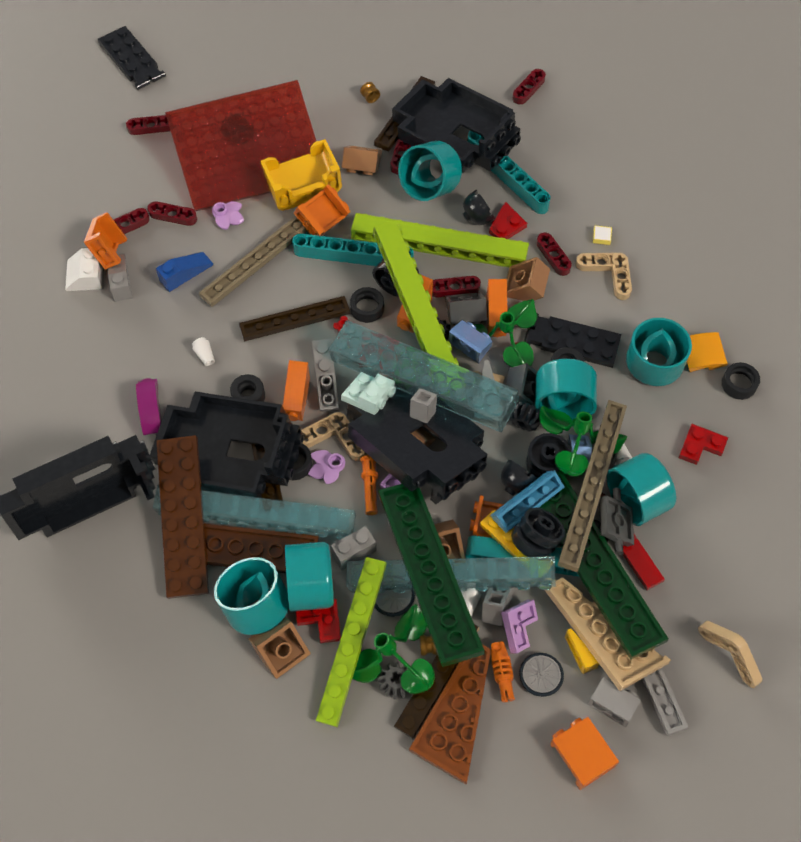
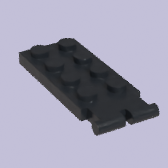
(131, 57)
(593, 343)

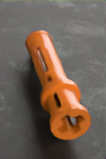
(369, 476)

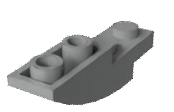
(325, 375)

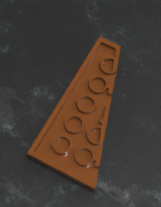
(452, 724)

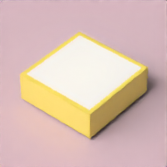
(602, 235)

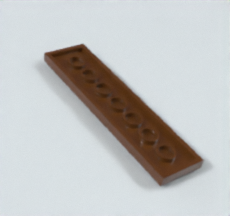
(182, 517)

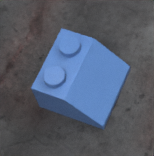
(469, 340)

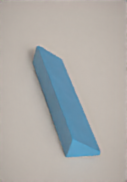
(532, 496)

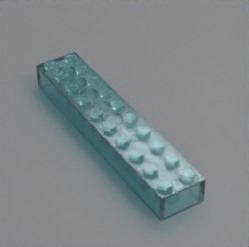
(411, 369)

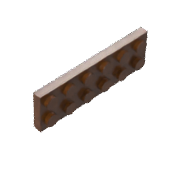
(231, 544)

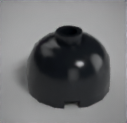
(477, 209)
(515, 478)

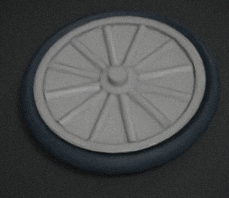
(394, 603)
(541, 674)

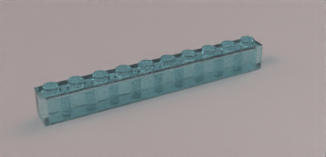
(274, 514)
(471, 573)

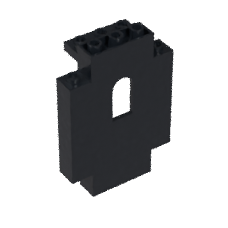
(437, 112)
(226, 419)
(390, 443)
(53, 502)

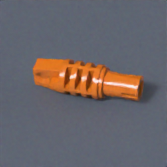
(502, 670)

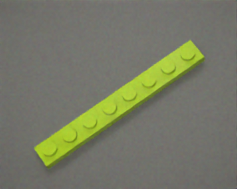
(351, 642)

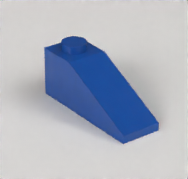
(182, 269)

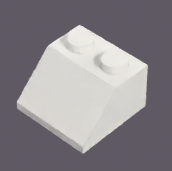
(83, 272)

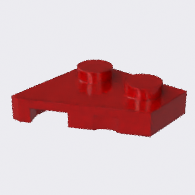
(507, 223)

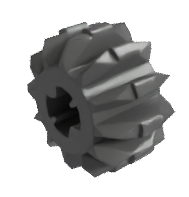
(387, 680)

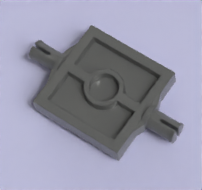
(616, 521)

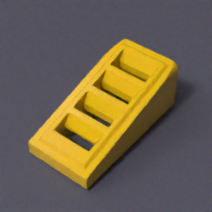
(582, 655)

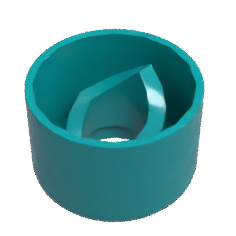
(416, 174)
(663, 337)
(567, 387)
(643, 486)
(309, 576)
(244, 584)

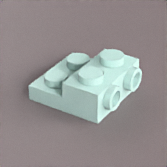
(369, 392)

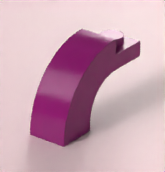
(148, 405)

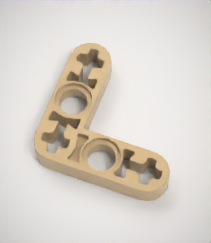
(611, 265)
(332, 429)
(737, 647)

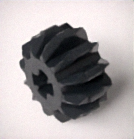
(525, 416)

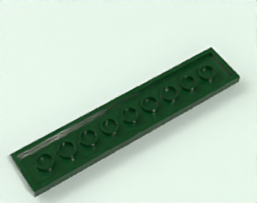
(431, 575)
(609, 582)

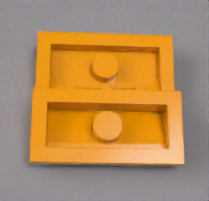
(706, 352)

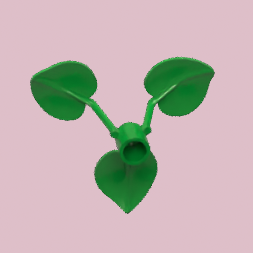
(524, 316)
(557, 421)
(419, 675)

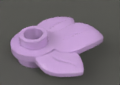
(228, 215)
(324, 467)

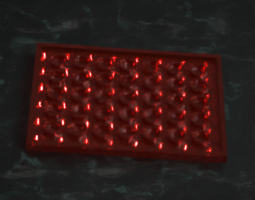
(228, 137)

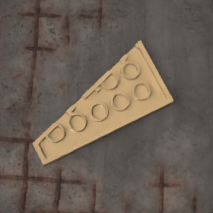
(600, 639)

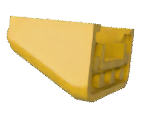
(302, 177)

